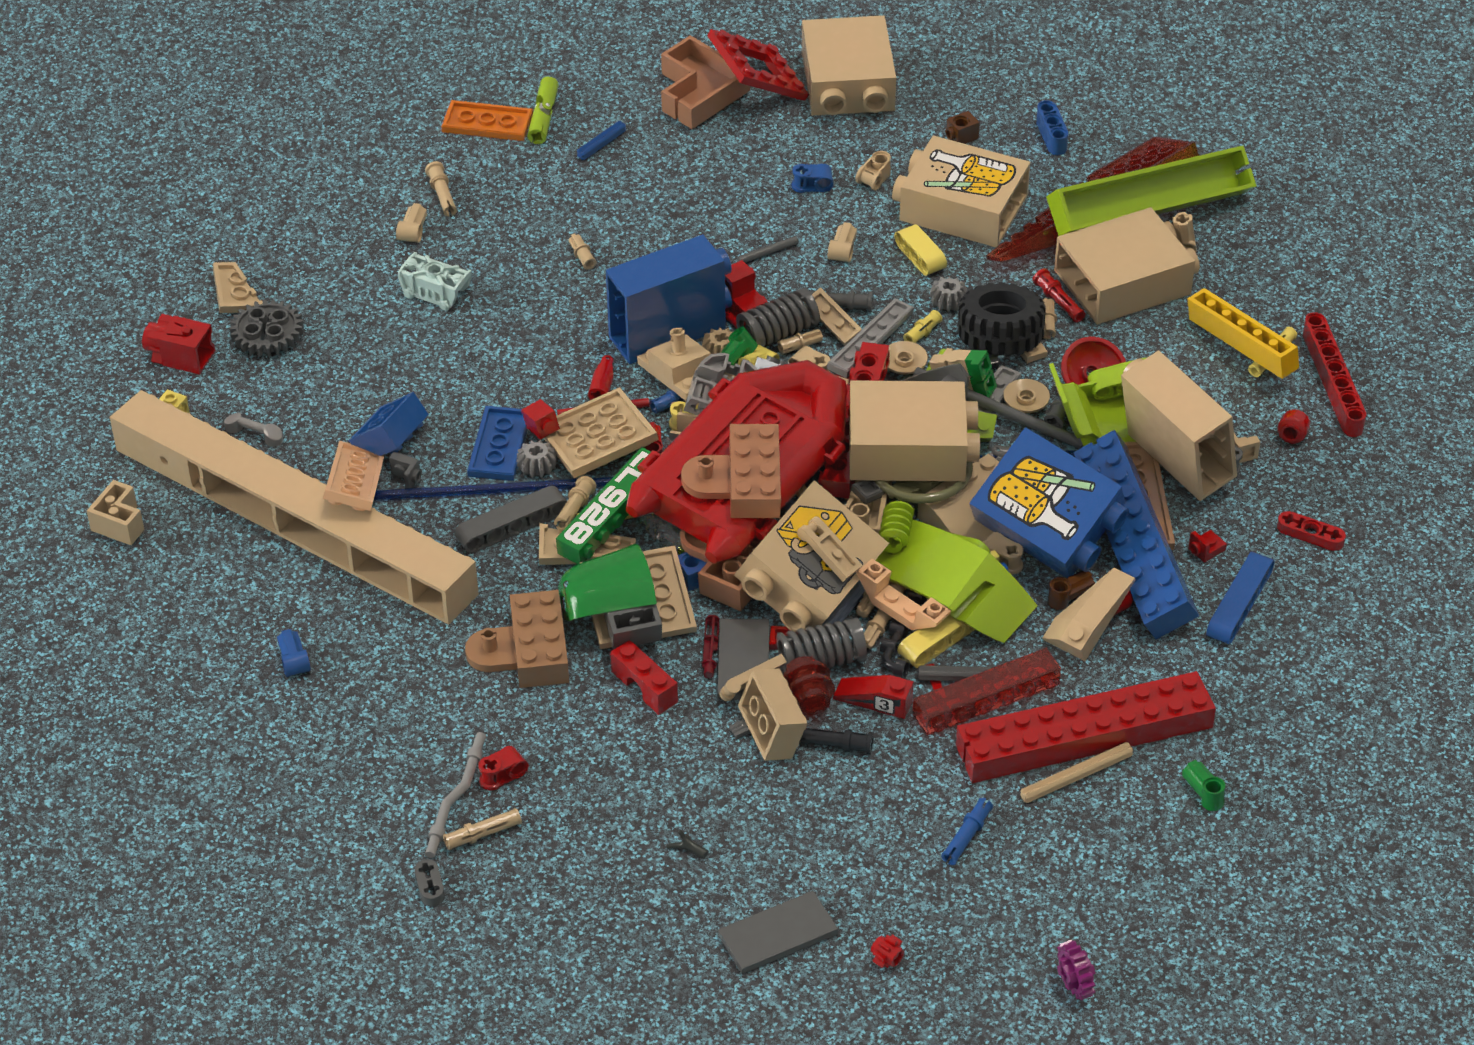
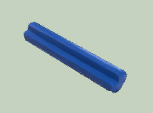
(601, 140)

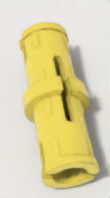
(930, 320)

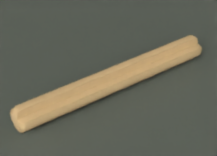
(1076, 772)

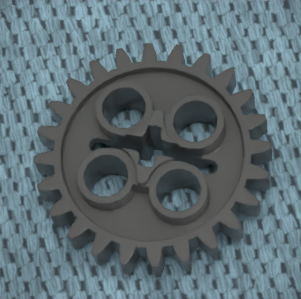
(281, 331)

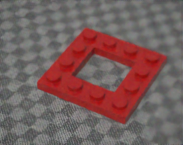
(732, 51)

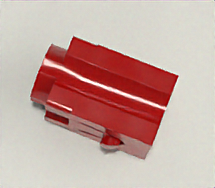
(179, 343)

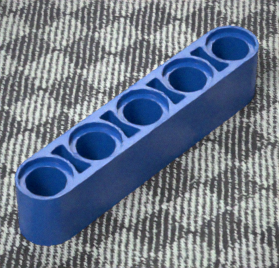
(1240, 598)

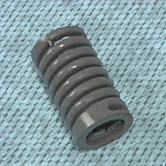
(776, 310)
(828, 650)

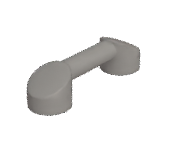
(272, 433)

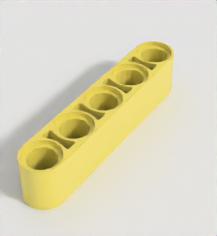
(930, 642)

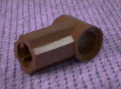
(1065, 589)

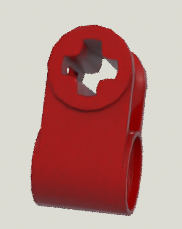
(503, 766)

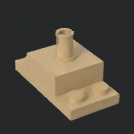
(674, 361)

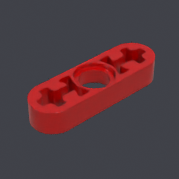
(1293, 530)

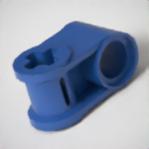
(814, 178)

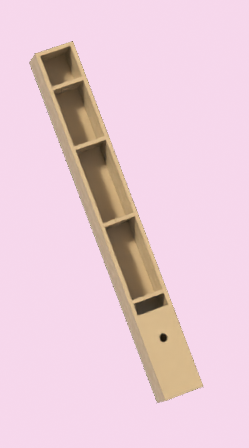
(294, 507)

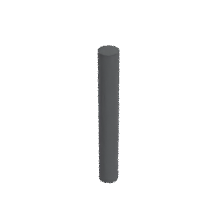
(768, 249)

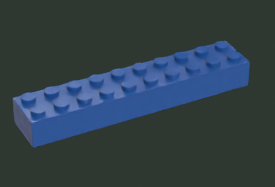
(1141, 543)

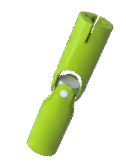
(542, 112)

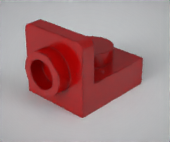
(1206, 545)

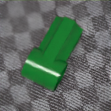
(740, 344)
(1208, 787)

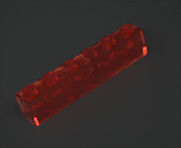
(986, 691)

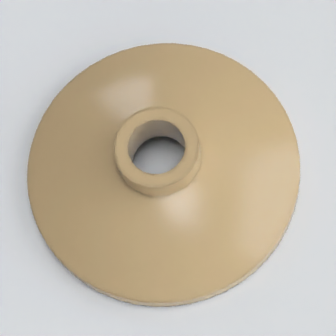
(906, 357)
(1026, 395)

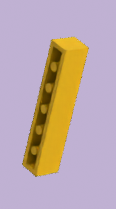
(1243, 333)

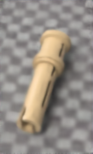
(439, 182)
(578, 497)

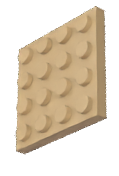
(600, 432)
(670, 593)

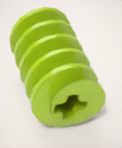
(896, 525)

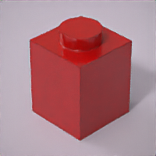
(540, 419)

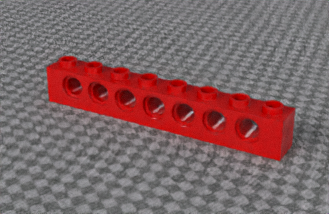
(871, 365)

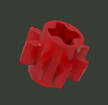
(887, 951)

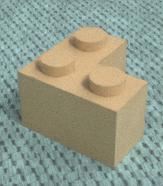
(116, 513)

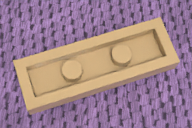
(835, 317)

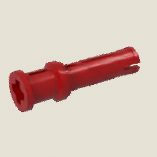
(1053, 289)

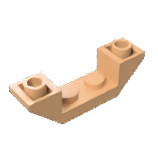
(875, 582)

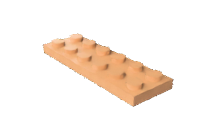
(353, 477)

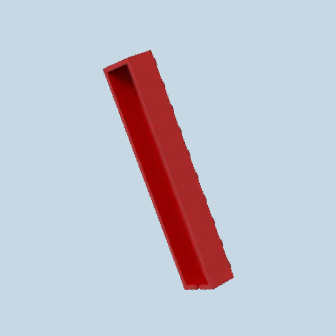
(1084, 726)

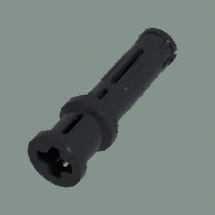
(847, 740)

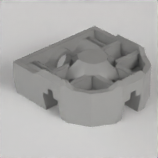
(707, 375)

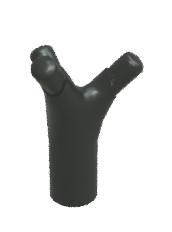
(690, 845)

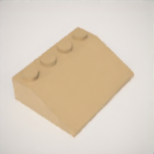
(955, 512)

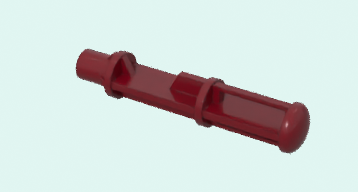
(710, 645)

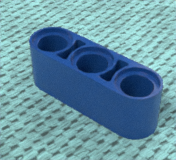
(1052, 127)

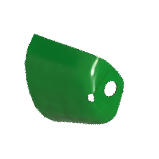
(607, 584)

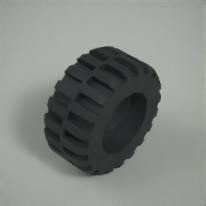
(1001, 319)

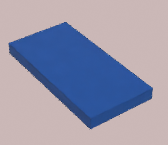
(497, 444)

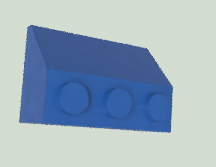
(391, 426)

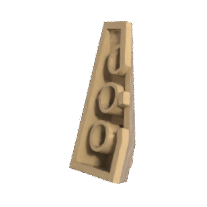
(1085, 619)

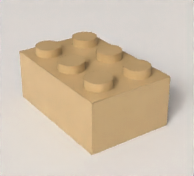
(772, 714)

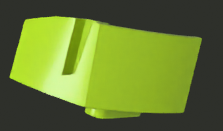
(1096, 405)
(962, 578)

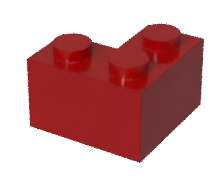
(742, 288)

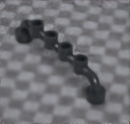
(889, 646)

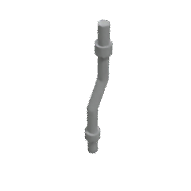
(437, 830)

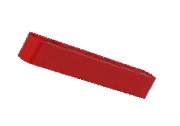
(1334, 374)

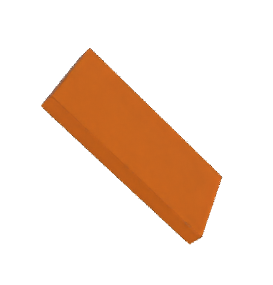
(487, 120)

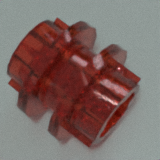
(810, 684)

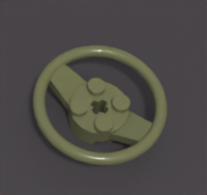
(915, 490)

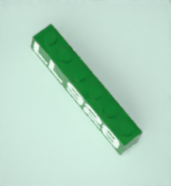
(601, 514)

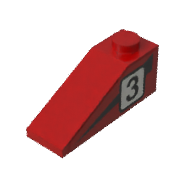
(878, 693)

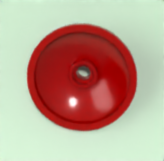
(1086, 356)

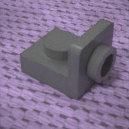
(406, 468)

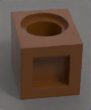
(962, 128)

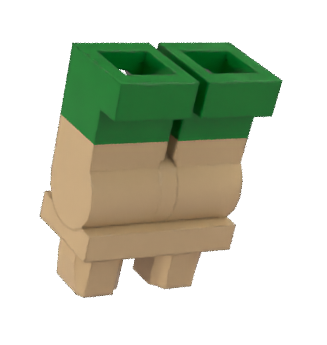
(972, 363)

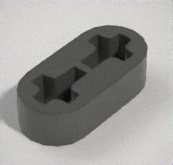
(424, 883)

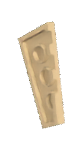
(548, 548)

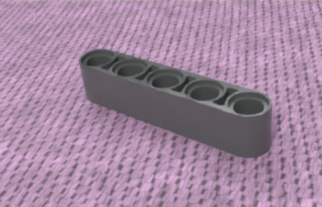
(510, 519)

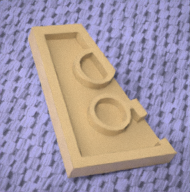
(232, 288)

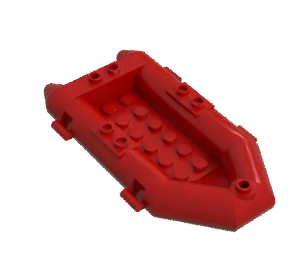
(811, 422)

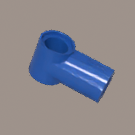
(293, 656)

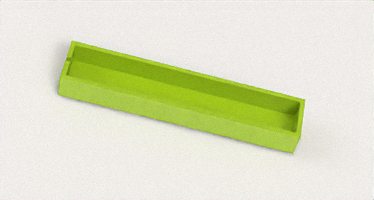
(1159, 187)

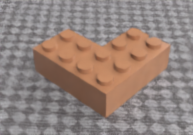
(701, 82)

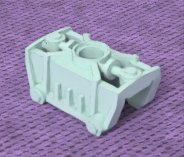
(433, 280)

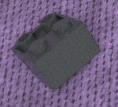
(635, 624)

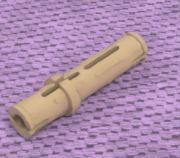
(471, 833)

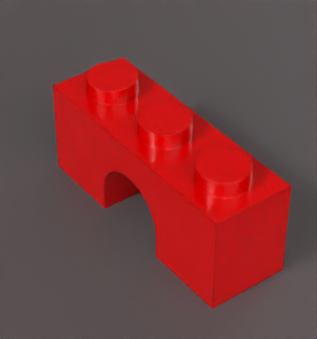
(632, 665)

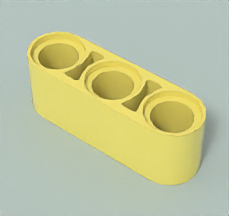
(920, 250)

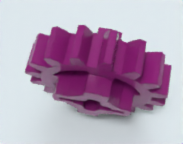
(1076, 969)

